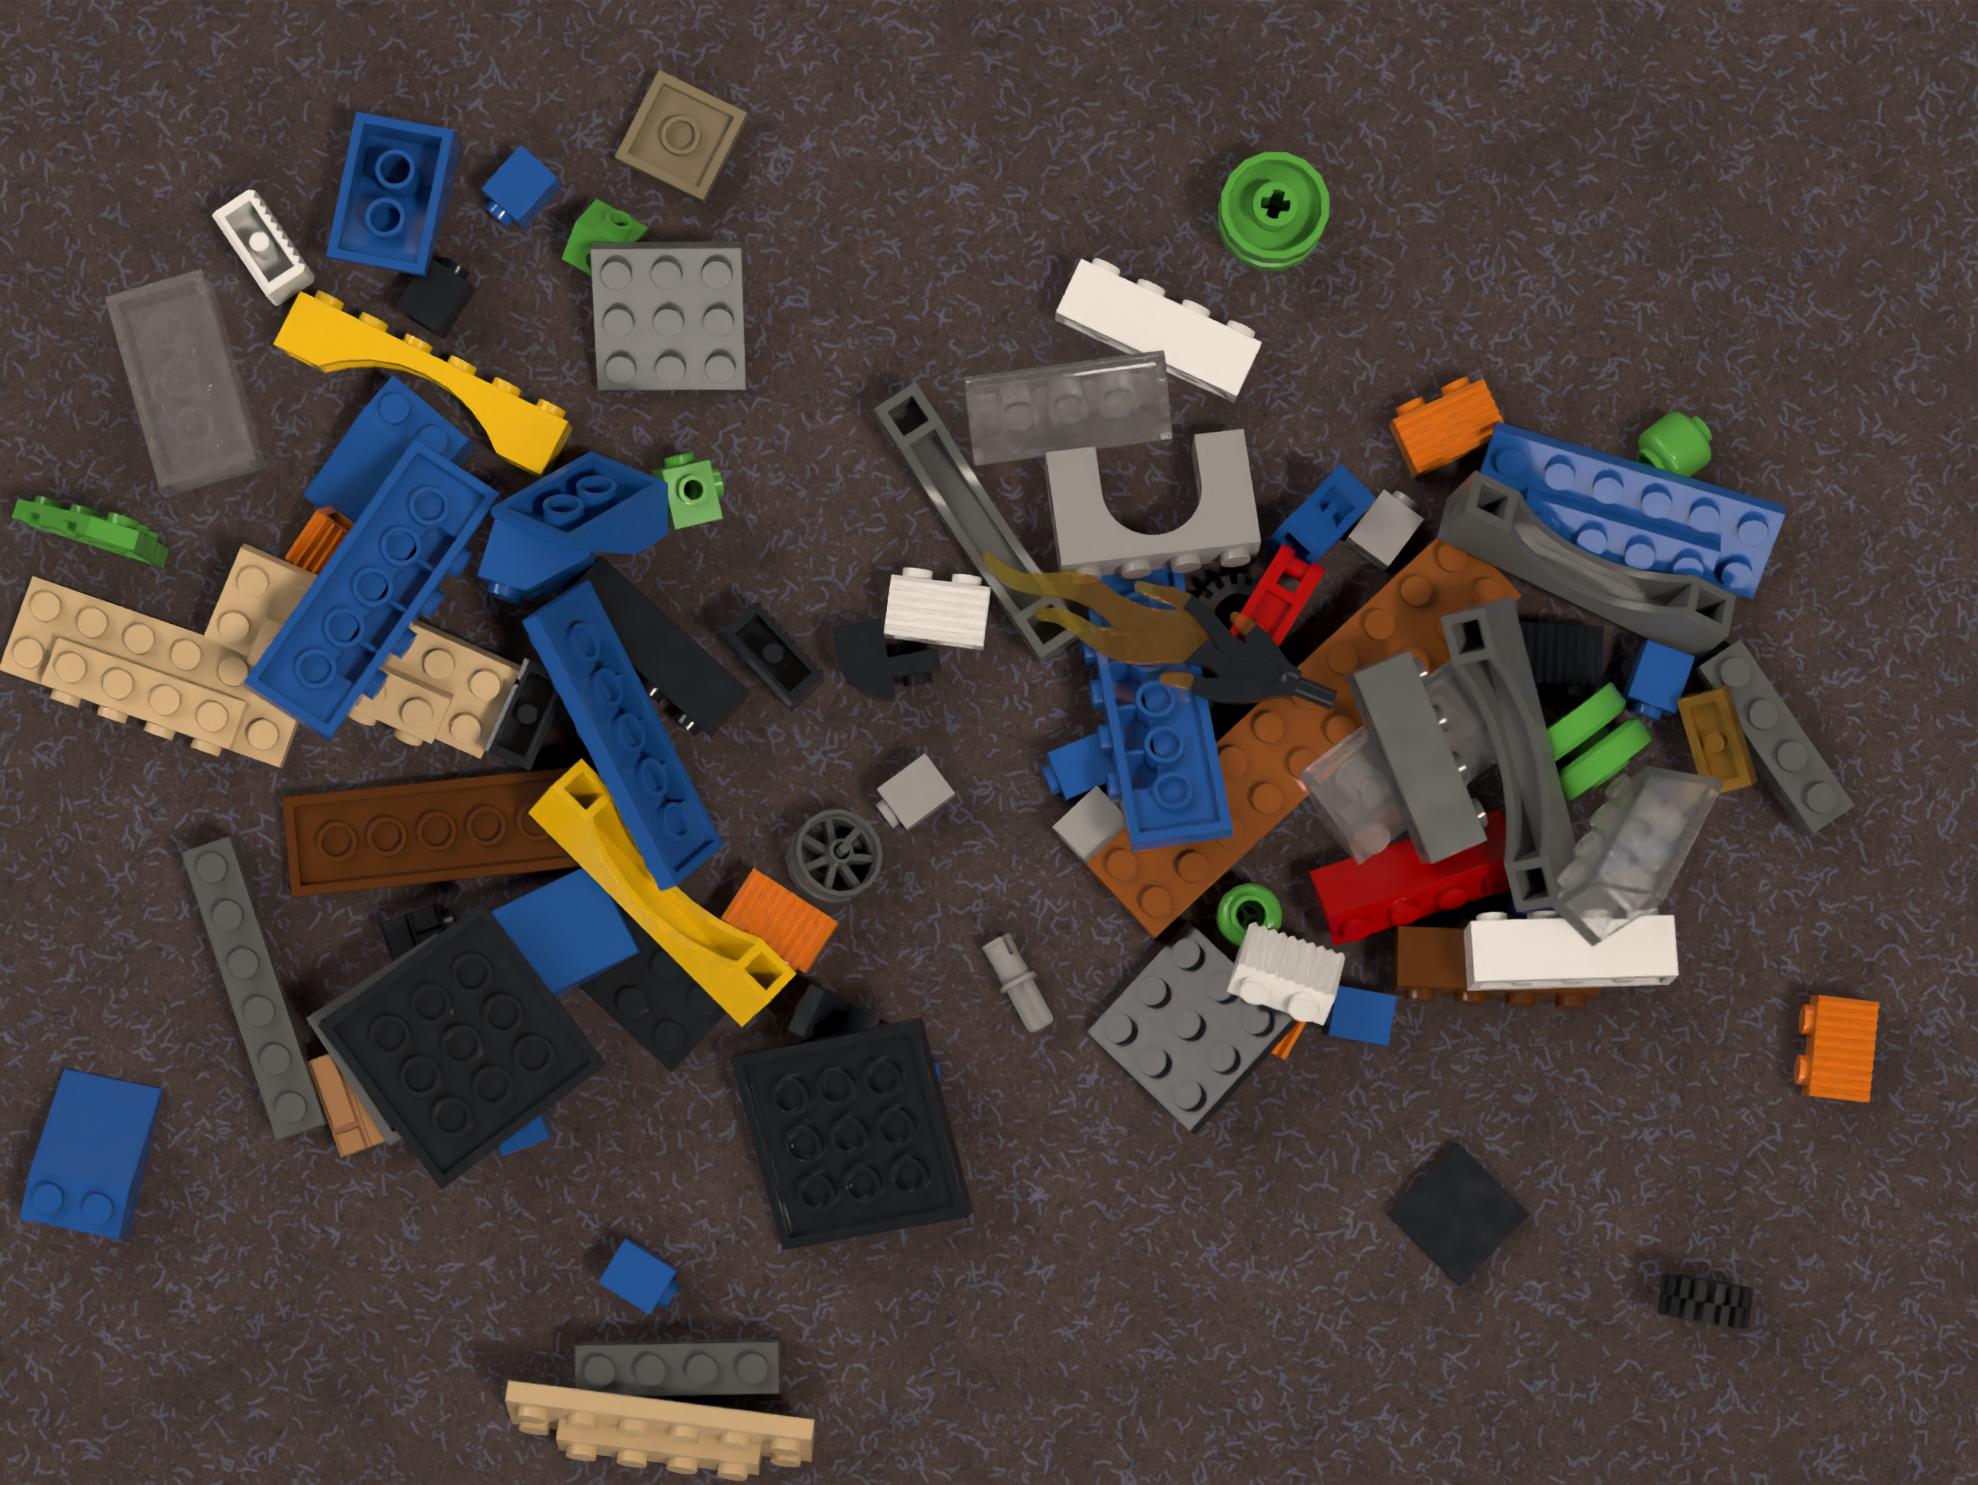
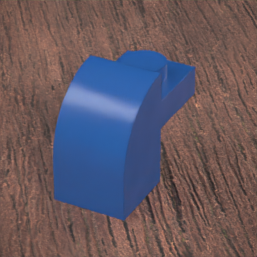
(1323, 516)

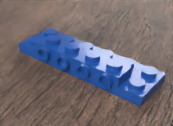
(1638, 511)
(373, 592)
(623, 734)
(1157, 740)

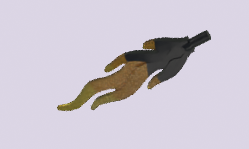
(1188, 636)

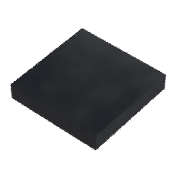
(1458, 1214)

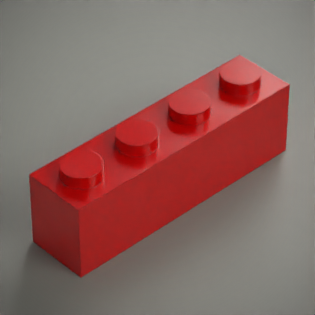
(1398, 888)

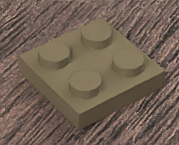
(681, 137)

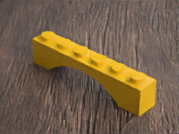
(334, 341)
(723, 960)

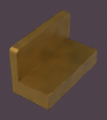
(1717, 737)

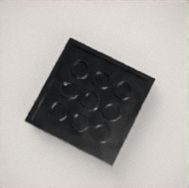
(462, 1045)
(852, 1134)

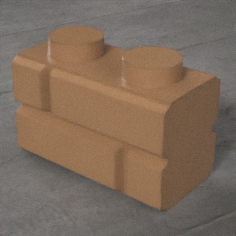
(345, 1113)

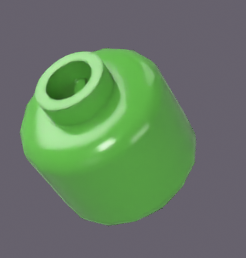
(1676, 444)
(1247, 895)

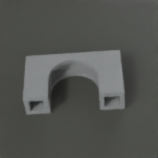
(1096, 544)

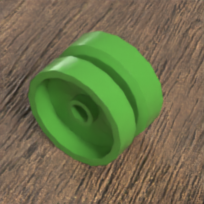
(1279, 183)
(1591, 748)

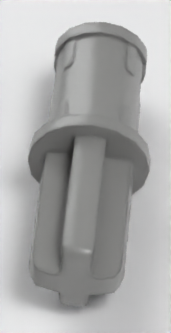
(1018, 982)

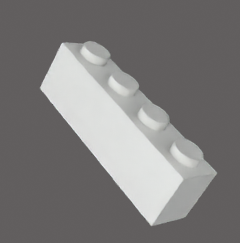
(1142, 321)
(1552, 954)

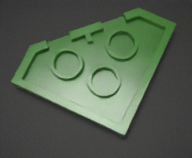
(88, 526)

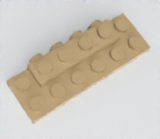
(143, 671)
(434, 692)
(659, 1430)

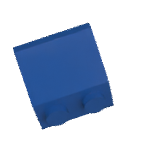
(528, 566)

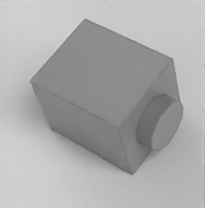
(1385, 528)
(913, 794)
(1091, 824)

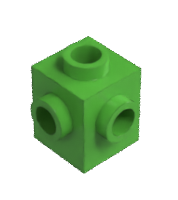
(600, 224)
(704, 486)

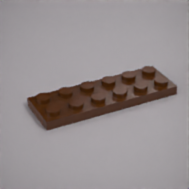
(420, 834)

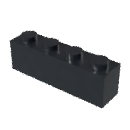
(666, 654)

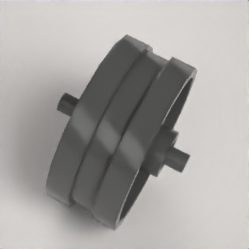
(834, 857)

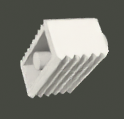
(263, 247)
(937, 610)
(1286, 974)

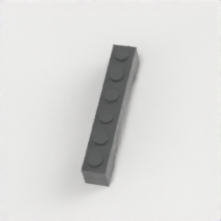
(968, 513)
(1666, 608)
(1494, 664)
(254, 986)

